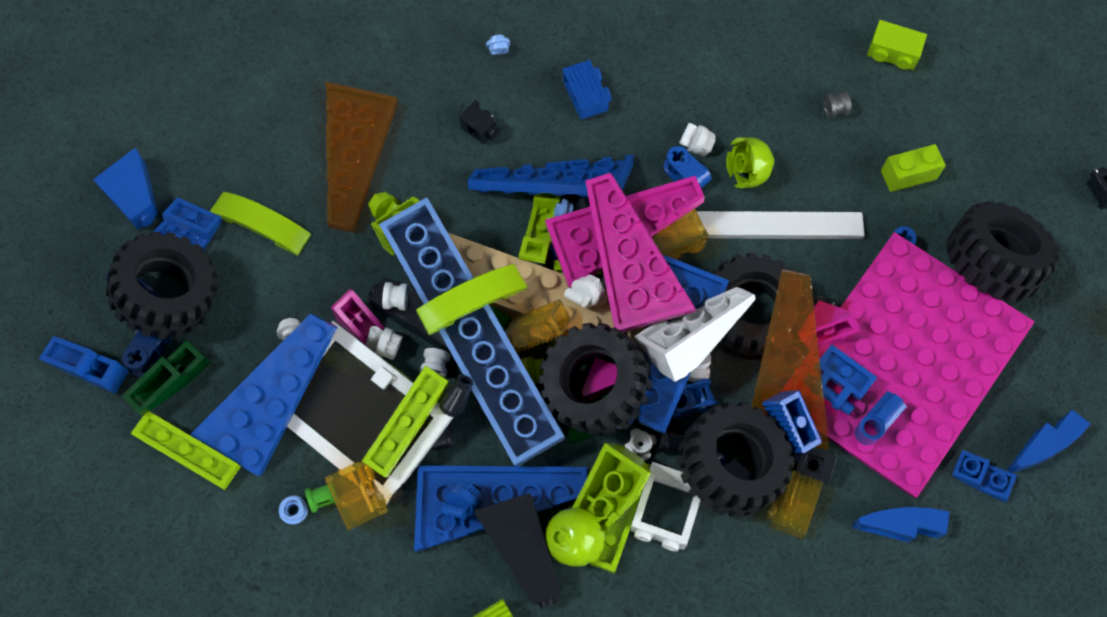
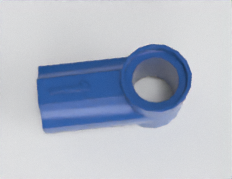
(880, 417)

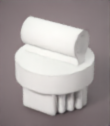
(698, 139)
(585, 291)
(383, 342)

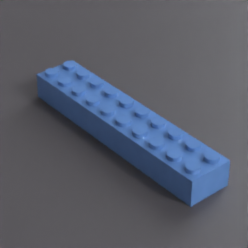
(475, 339)

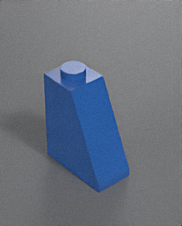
(130, 189)

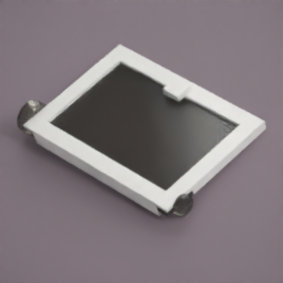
(351, 404)

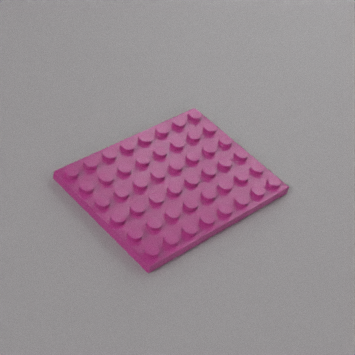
(932, 347)

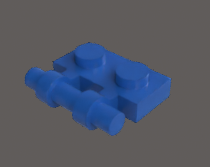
(847, 374)

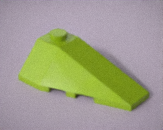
(613, 484)

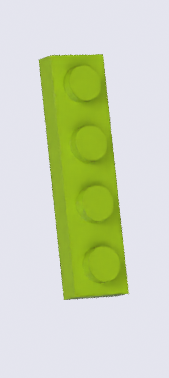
(406, 421)
(186, 450)
(615, 539)

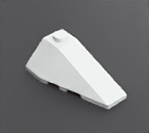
(686, 341)

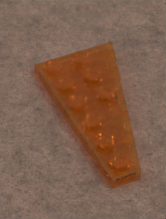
(354, 141)
(792, 351)

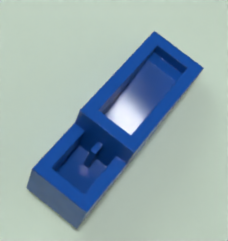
(84, 364)
(1049, 441)
(905, 523)

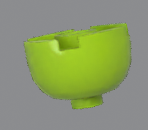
(751, 157)
(575, 537)

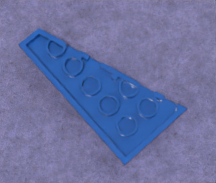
(555, 178)
(665, 392)
(260, 408)
(547, 485)

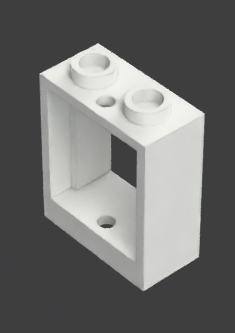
(647, 532)

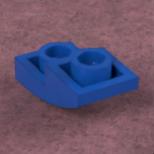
(984, 477)

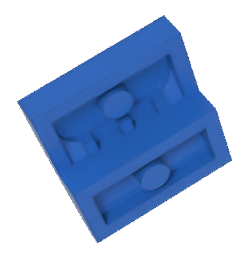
(189, 221)

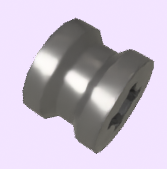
(837, 104)

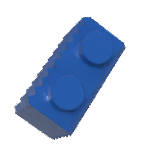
(586, 89)
(793, 416)

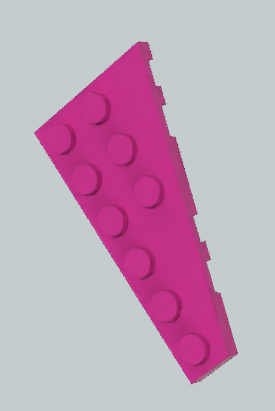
(657, 208)
(635, 272)

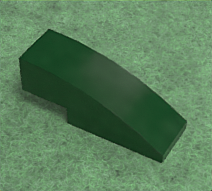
(166, 378)

